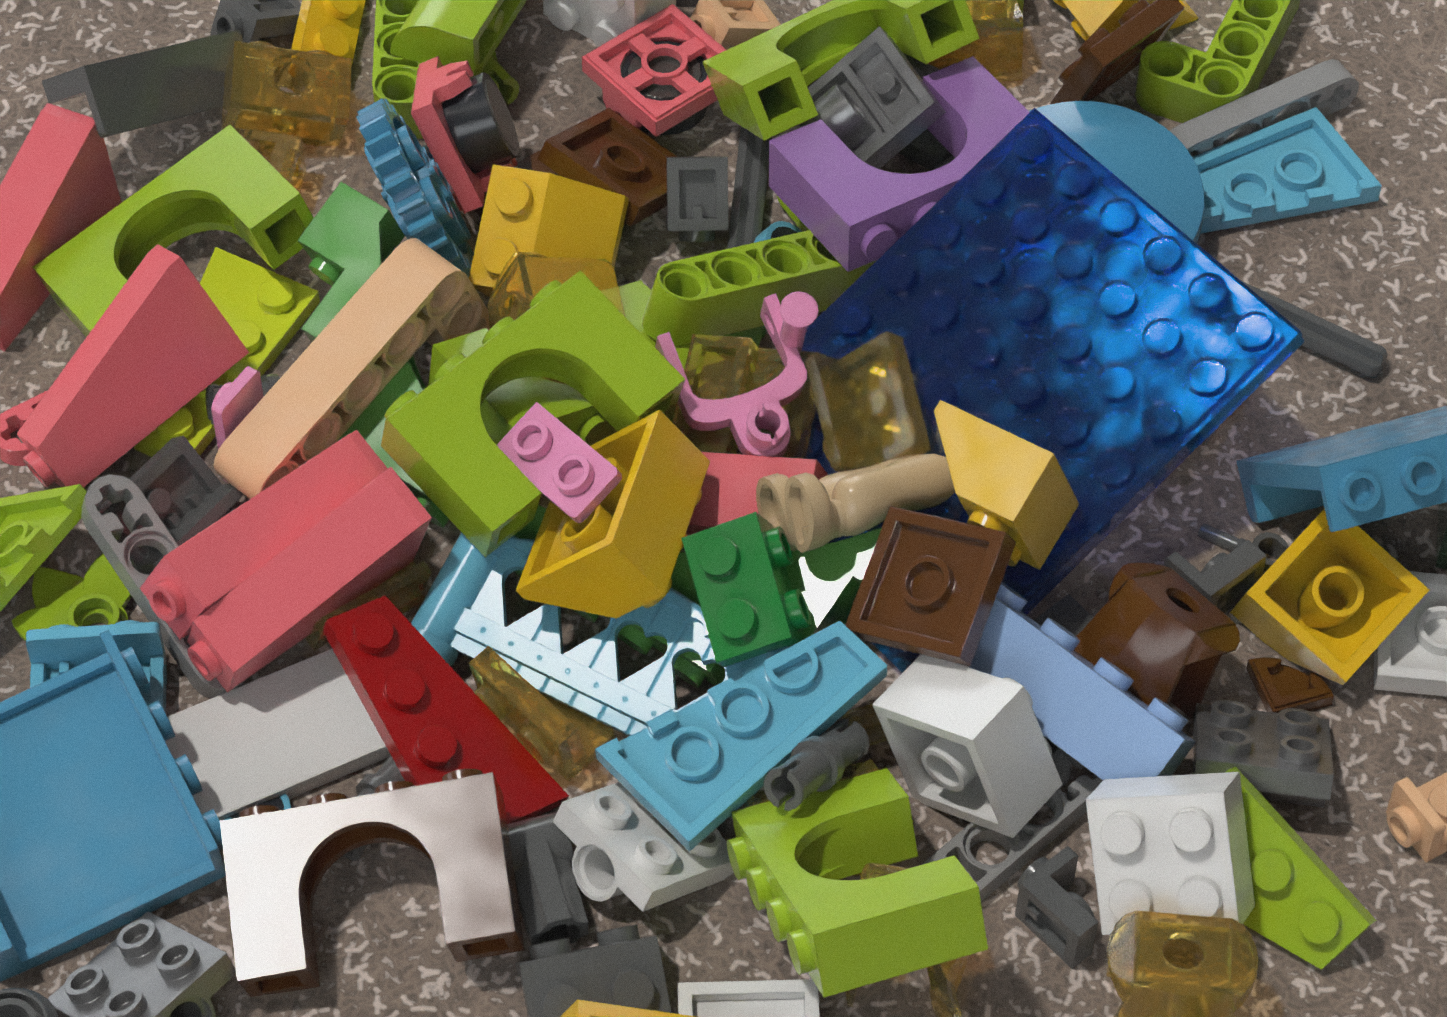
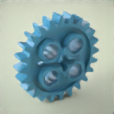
(414, 184)

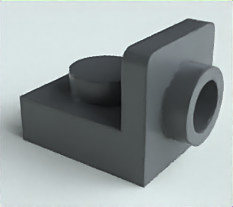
(256, 18)
(697, 196)
(1225, 576)
(1051, 913)

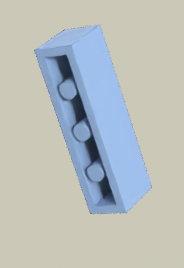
(1077, 703)

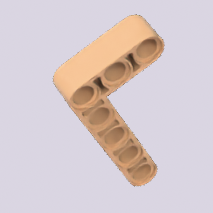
(401, 306)

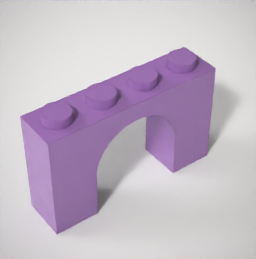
(866, 209)

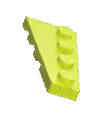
(265, 316)

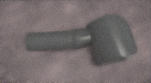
(1267, 542)

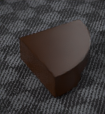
(1287, 687)

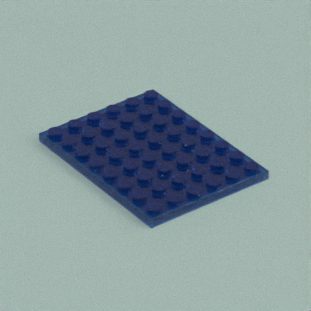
(1065, 320)

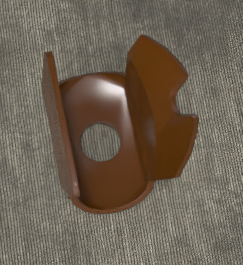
(1159, 635)

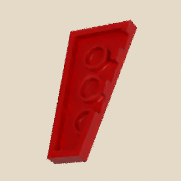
(429, 712)

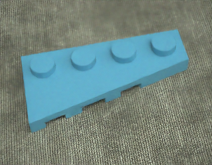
(1282, 174)
(717, 751)

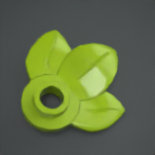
(74, 599)

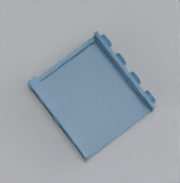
(1353, 473)
(93, 812)

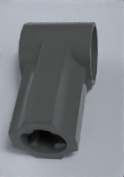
(546, 881)

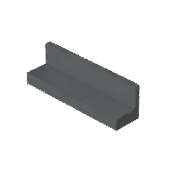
(150, 84)

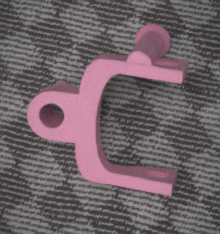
(762, 406)

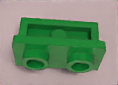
(746, 588)

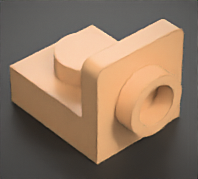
(733, 20)
(1420, 816)

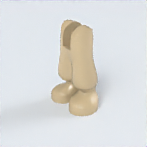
(852, 500)

